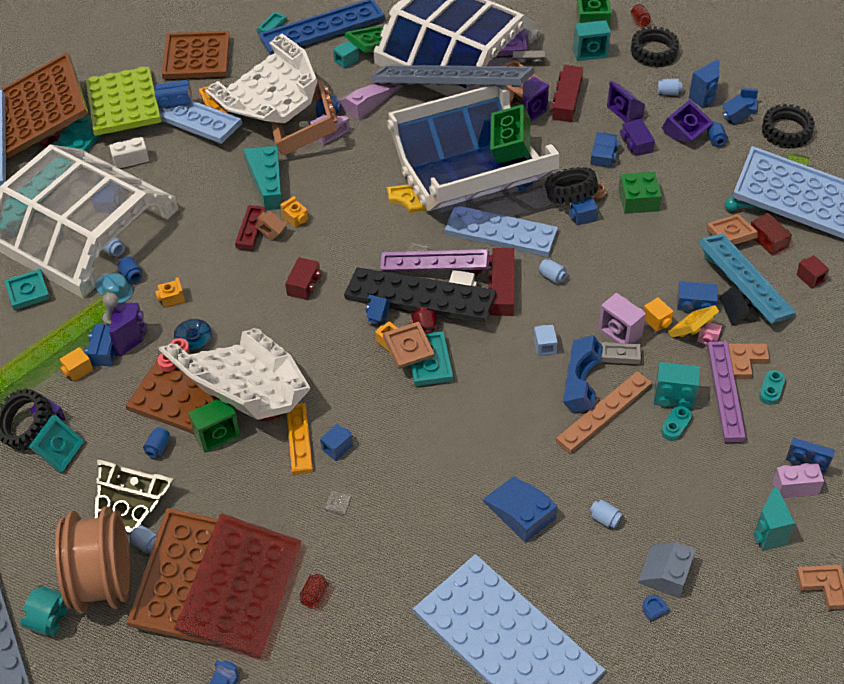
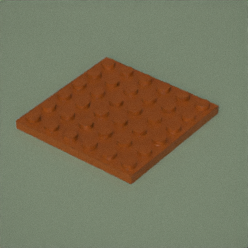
(42, 104)

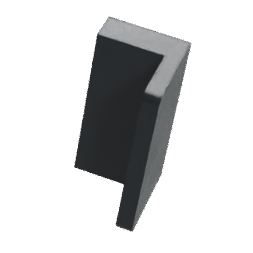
(738, 306)

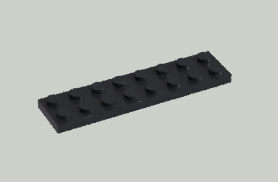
(413, 292)

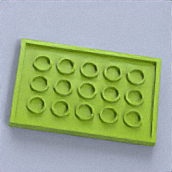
(122, 100)

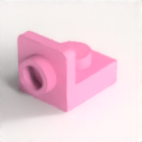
(709, 333)

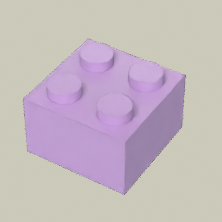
(621, 320)

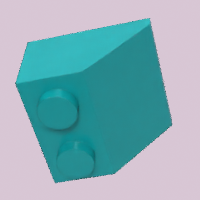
(774, 523)

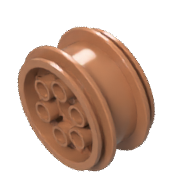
(93, 559)

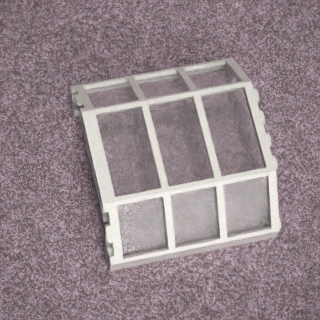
(67, 210)

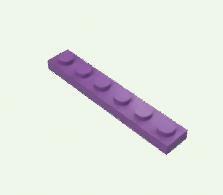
(435, 260)
(725, 392)

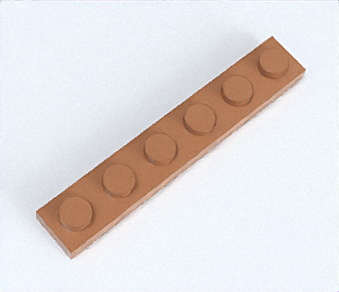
(603, 412)

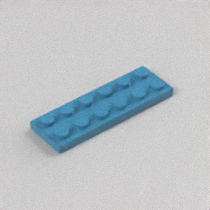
(747, 278)

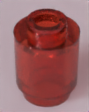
(641, 15)
(313, 590)

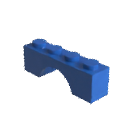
(584, 355)

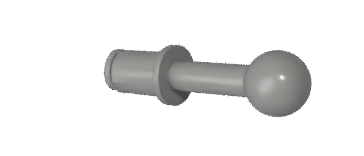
(110, 300)

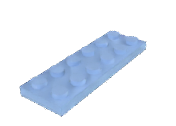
(201, 120)
(501, 230)

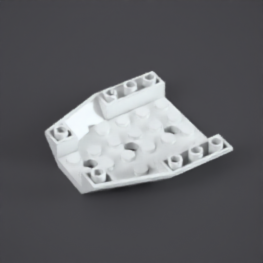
(273, 88)
(251, 376)

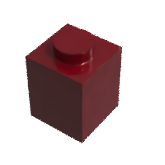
(812, 271)

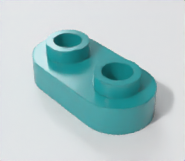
(771, 387)
(677, 421)

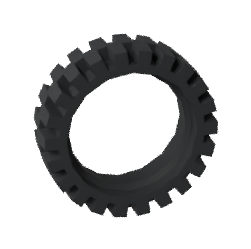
(654, 58)
(787, 113)
(558, 184)
(10, 408)

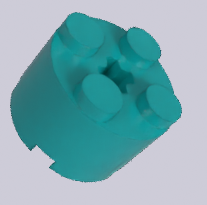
(44, 611)

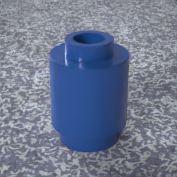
(717, 134)
(130, 269)
(156, 442)

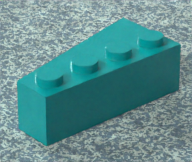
(265, 172)

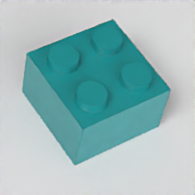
(591, 40)
(676, 385)

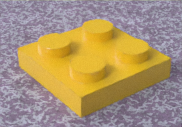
(693, 322)

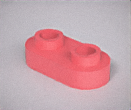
(167, 365)

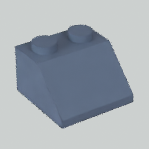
(667, 567)

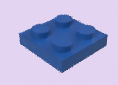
(806, 452)

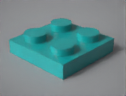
(26, 289)
(56, 443)

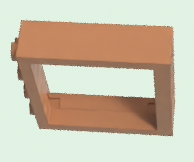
(312, 132)

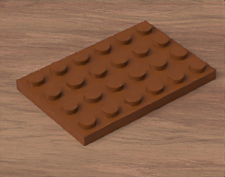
(171, 572)

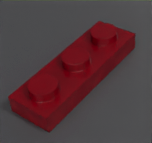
(248, 232)

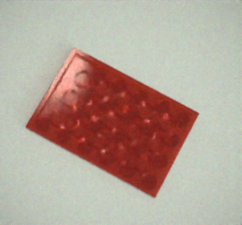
(238, 586)

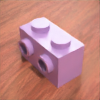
(798, 480)

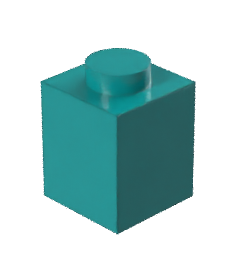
(346, 54)

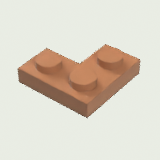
(744, 355)
(825, 578)

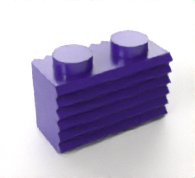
(637, 137)

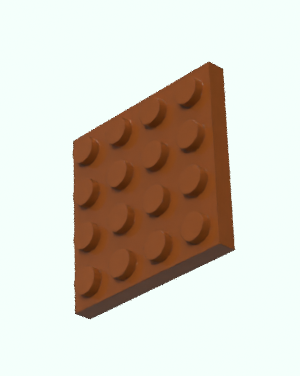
(196, 55)
(168, 397)

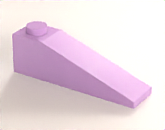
(367, 98)

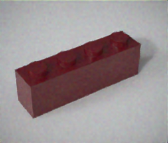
(567, 93)
(502, 280)

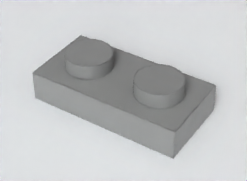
(523, 56)
(621, 353)

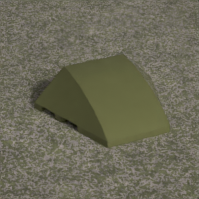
(128, 492)

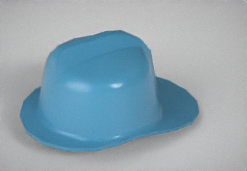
(115, 284)

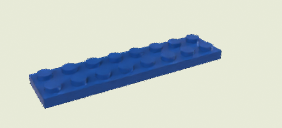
(326, 24)

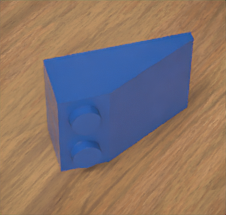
(522, 507)

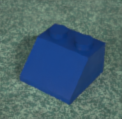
(705, 84)

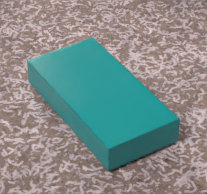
(273, 21)

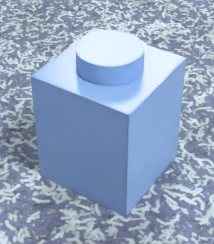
(545, 340)

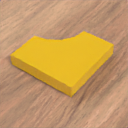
(405, 196)

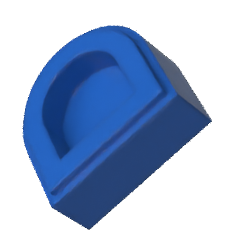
(654, 607)

